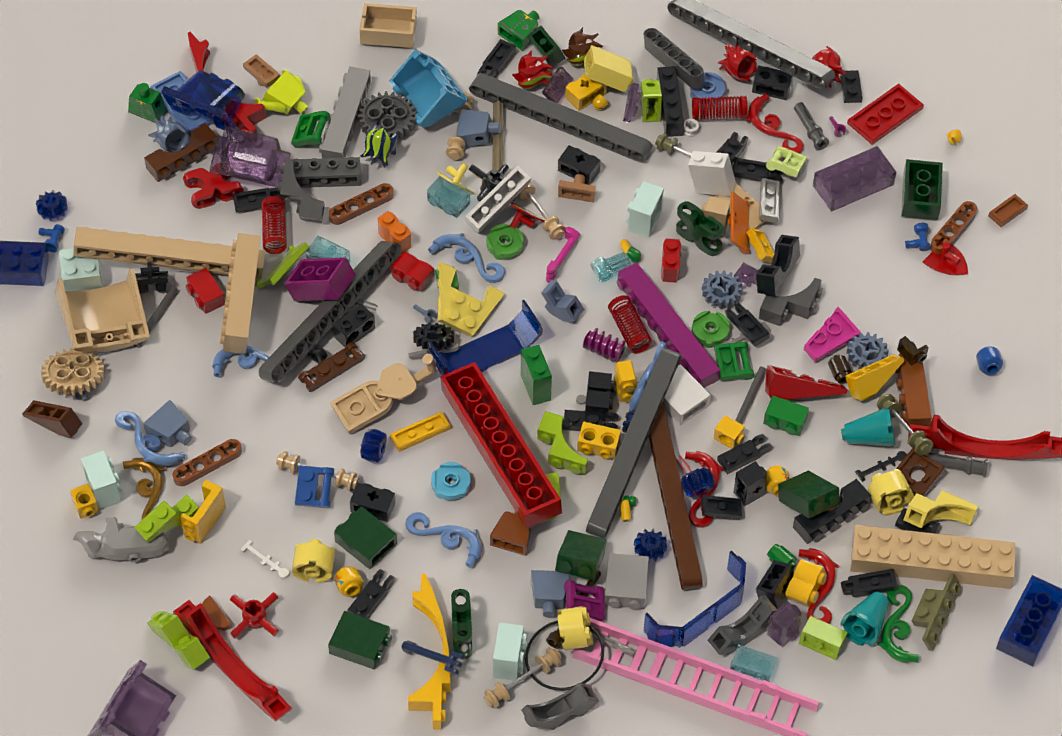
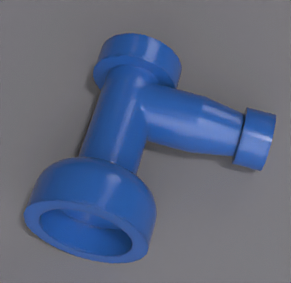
(921, 230)
(55, 233)

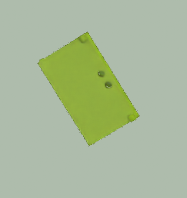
(284, 265)

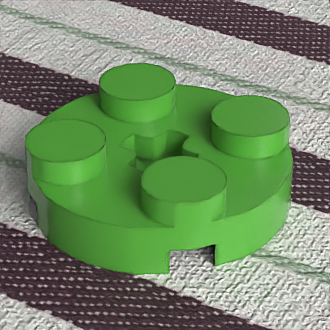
(501, 250)
(707, 337)

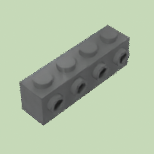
(328, 172)

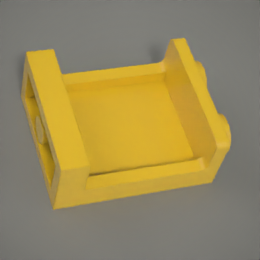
(199, 525)

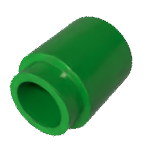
(781, 554)

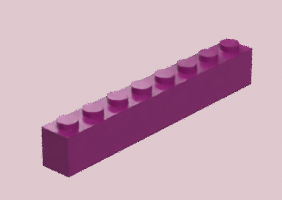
(667, 324)

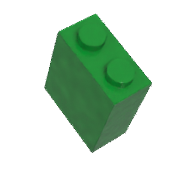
(536, 375)

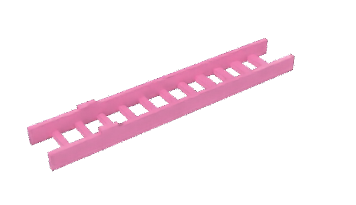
(702, 665)

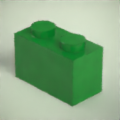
(785, 415)

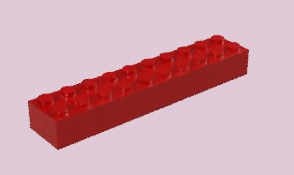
(501, 445)

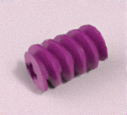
(604, 345)

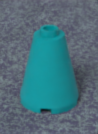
(870, 429)
(866, 619)

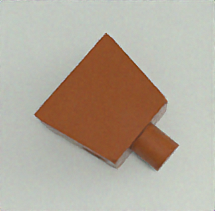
(510, 534)

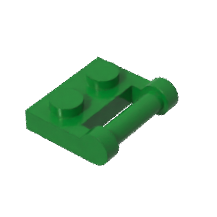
(305, 127)
(728, 364)

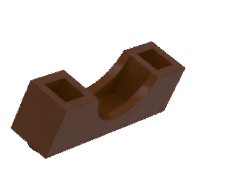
(163, 163)

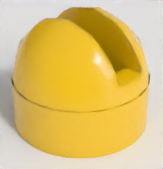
(599, 102)
(954, 136)

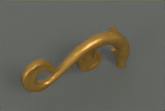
(142, 485)

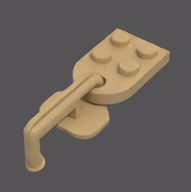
(376, 397)

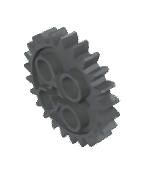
(388, 112)

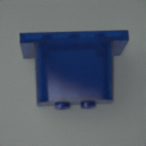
(206, 96)

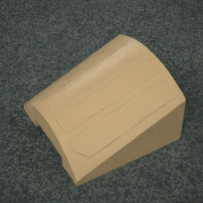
(104, 316)

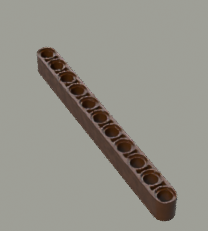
(674, 504)

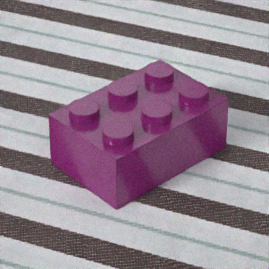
(320, 279)

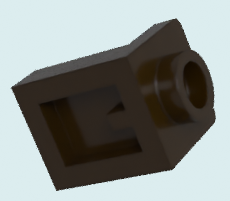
(910, 352)

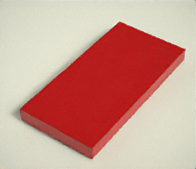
(885, 114)

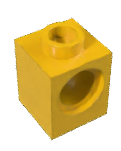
(729, 432)
(83, 494)

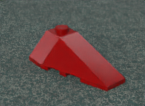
(787, 385)

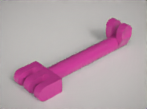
(572, 236)

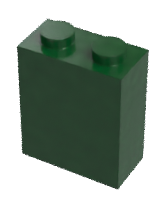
(808, 494)
(365, 537)
(580, 555)
(359, 640)

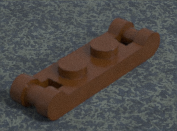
(331, 367)

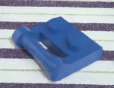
(307, 486)

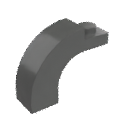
(745, 629)

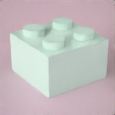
(645, 209)
(79, 272)
(102, 479)
(509, 651)

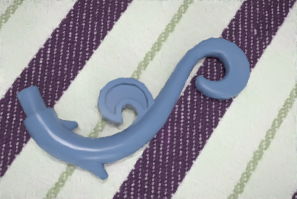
(461, 257)
(248, 362)
(644, 379)
(152, 441)
(450, 543)

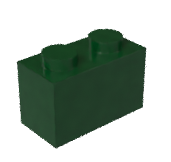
(546, 46)

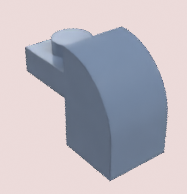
(560, 305)

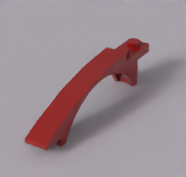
(246, 114)
(956, 443)
(261, 693)

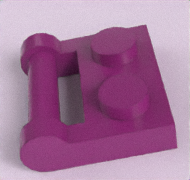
(594, 606)

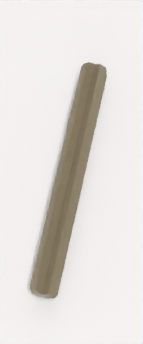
(497, 151)

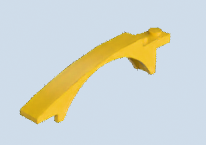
(434, 691)

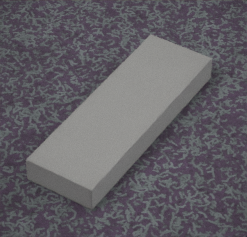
(769, 200)

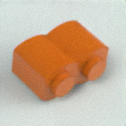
(393, 231)

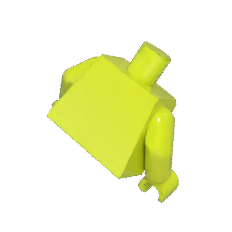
(284, 94)

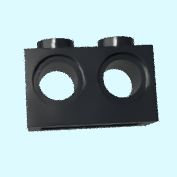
(772, 82)
(354, 325)

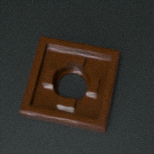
(916, 462)

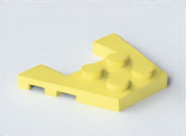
(462, 310)

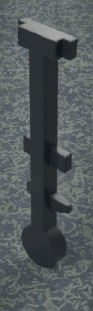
(881, 465)

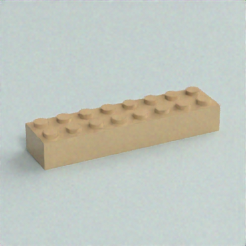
(933, 556)

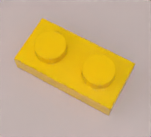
(761, 244)

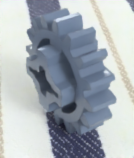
(722, 289)
(866, 350)

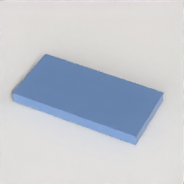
(192, 119)

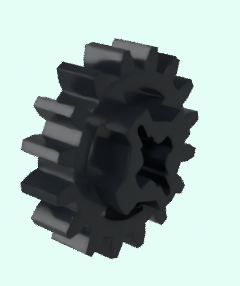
(439, 335)

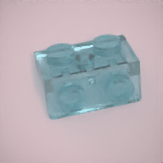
(753, 663)

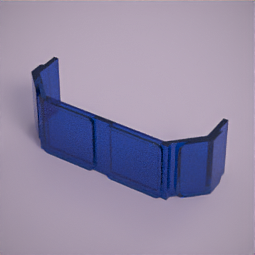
(494, 346)
(681, 636)

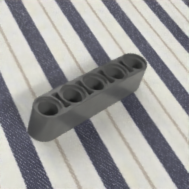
(671, 55)

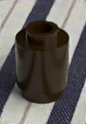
(840, 368)

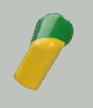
(633, 253)
(625, 507)

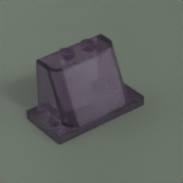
(249, 157)
(135, 706)

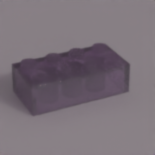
(854, 178)

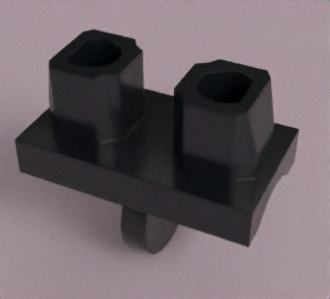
(151, 275)

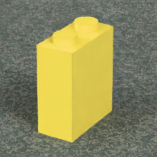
(608, 68)

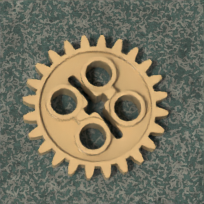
(72, 372)

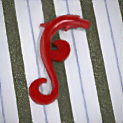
(774, 122)
(704, 460)
(829, 566)

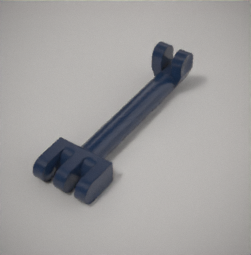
(411, 647)

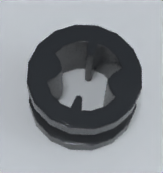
(318, 354)

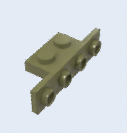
(935, 609)

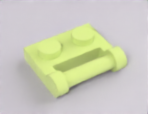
(790, 166)

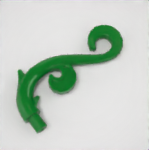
(902, 626)

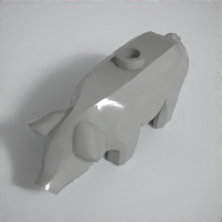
(121, 543)

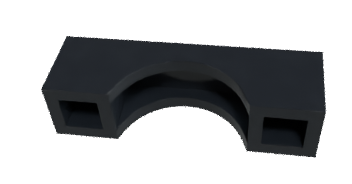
(671, 103)
(772, 276)
(853, 499)

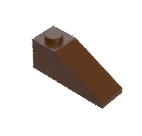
(53, 417)

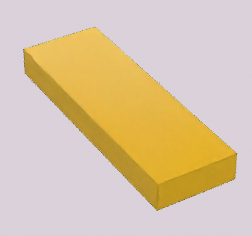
(420, 431)

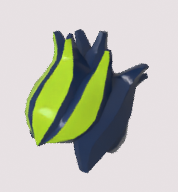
(379, 145)

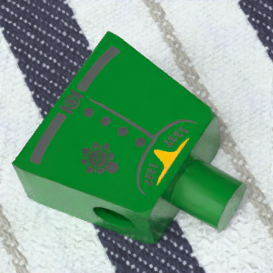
(517, 27)
(146, 103)

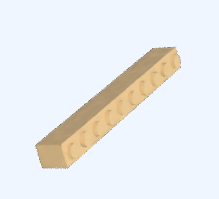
(158, 250)

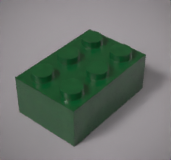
(922, 189)

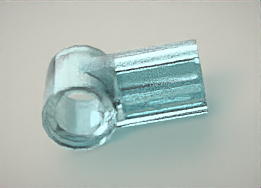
(607, 267)

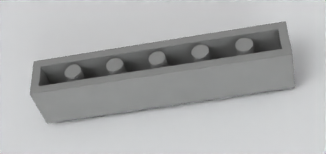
(346, 112)

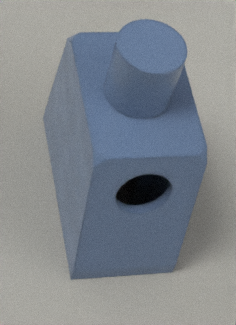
(476, 127)
(168, 425)
(548, 590)

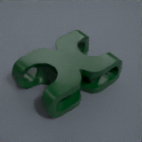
(699, 228)
(461, 622)

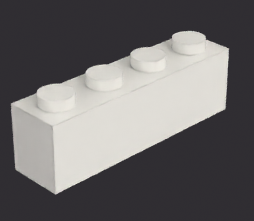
(498, 199)

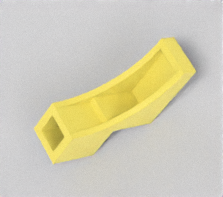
(946, 506)

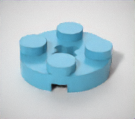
(450, 491)

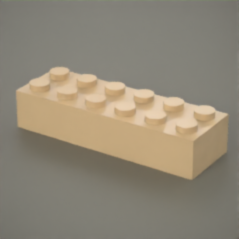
(240, 293)

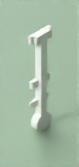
(283, 572)

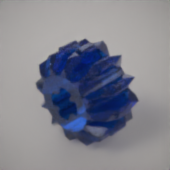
(51, 205)
(373, 445)
(697, 482)
(650, 544)

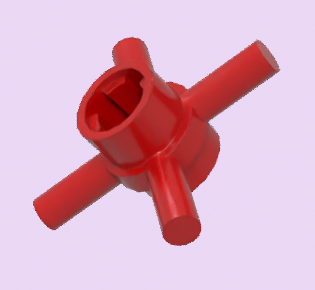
(259, 614)

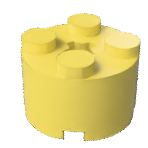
(890, 492)
(313, 561)
(574, 628)

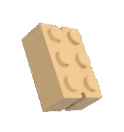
(388, 25)

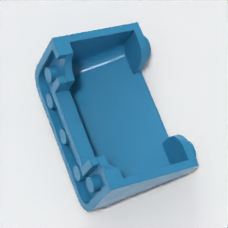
(428, 87)

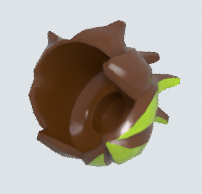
(579, 46)

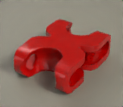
(211, 185)

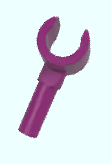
(841, 127)

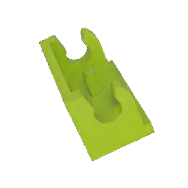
(822, 637)

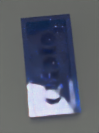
(23, 263)
(1031, 621)

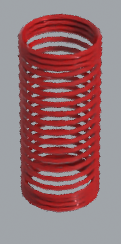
(740, 110)
(274, 199)
(623, 310)

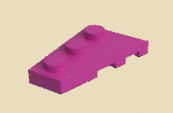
(831, 336)

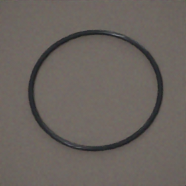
(563, 688)

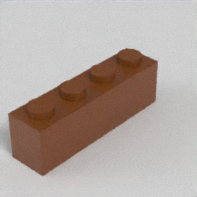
(913, 394)

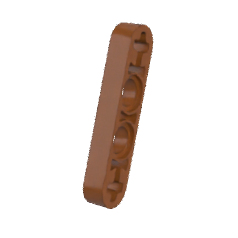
(362, 205)
(951, 226)
(209, 465)

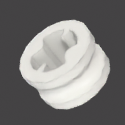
(691, 132)

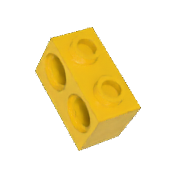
(600, 436)

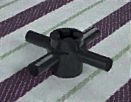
(489, 180)

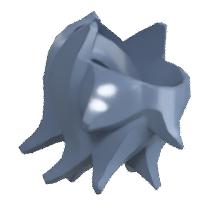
(170, 135)

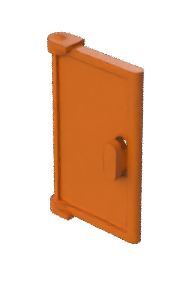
(739, 222)

